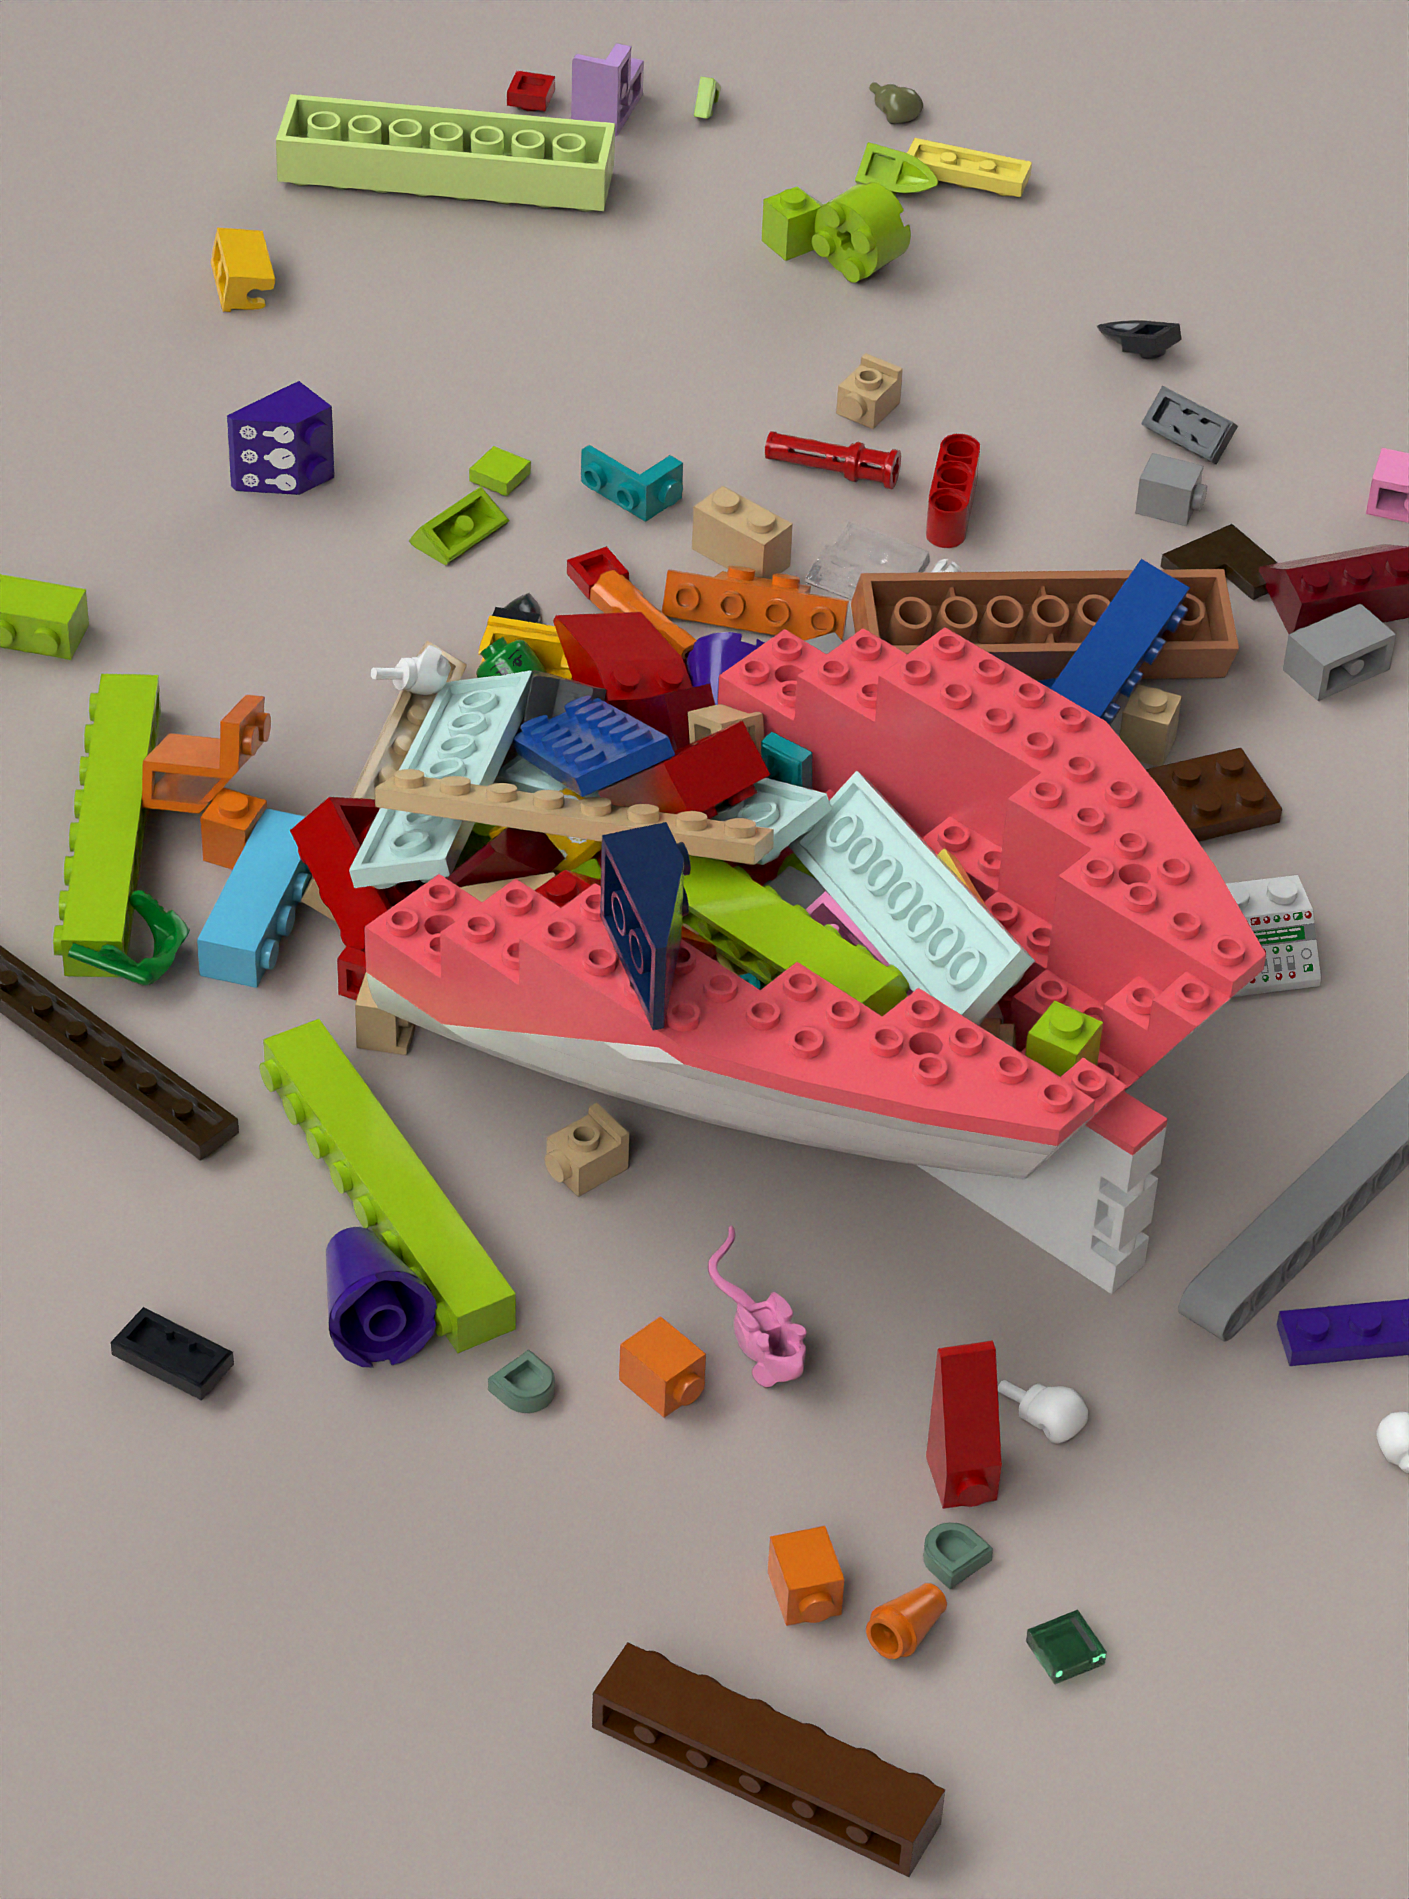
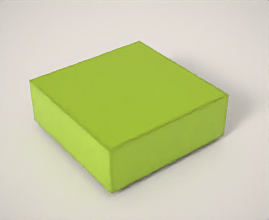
(500, 471)

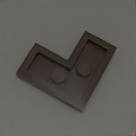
(1224, 550)

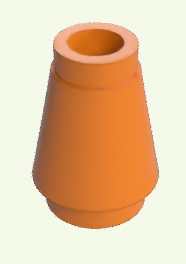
(905, 1621)

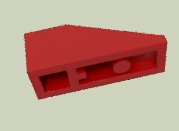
(965, 1426)

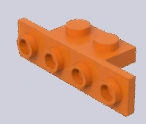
(753, 603)

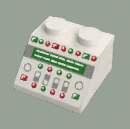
(1286, 930)

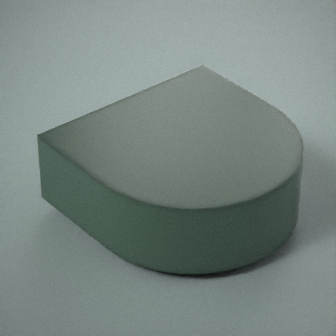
(524, 1384)
(955, 1552)

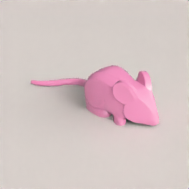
(763, 1328)

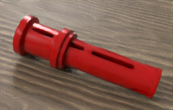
(856, 458)

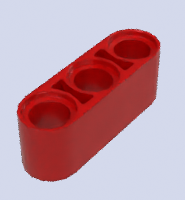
(952, 490)

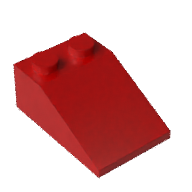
(620, 655)
(697, 776)

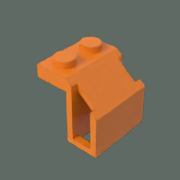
(204, 765)

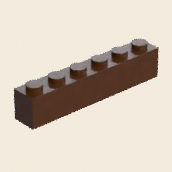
(768, 1758)

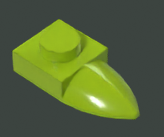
(894, 170)

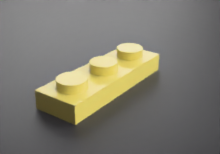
(973, 168)

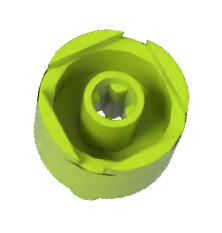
(861, 230)

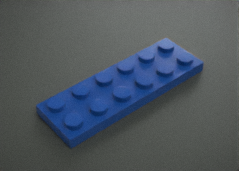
(591, 745)

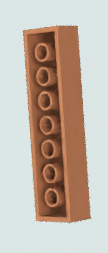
(1042, 616)

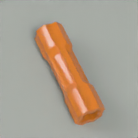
(618, 595)

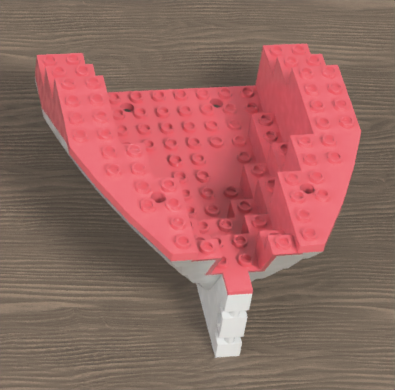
(1065, 853)

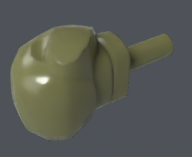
(897, 102)

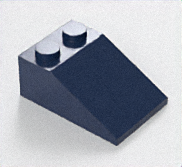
(645, 909)

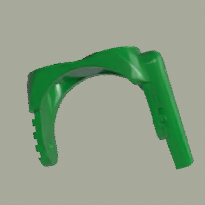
(168, 934)

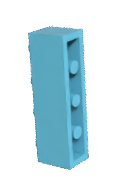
(255, 904)

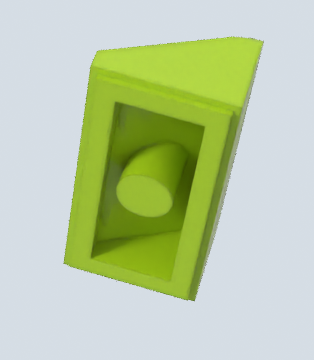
(459, 527)

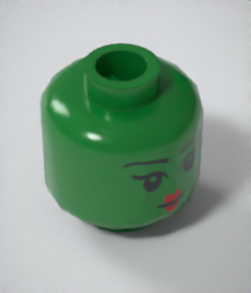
(508, 658)

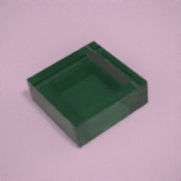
(1066, 1646)

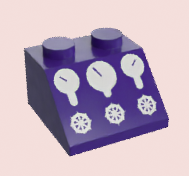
(281, 442)

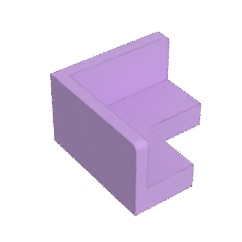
(607, 87)

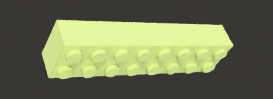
(446, 152)

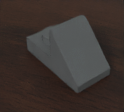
(551, 693)

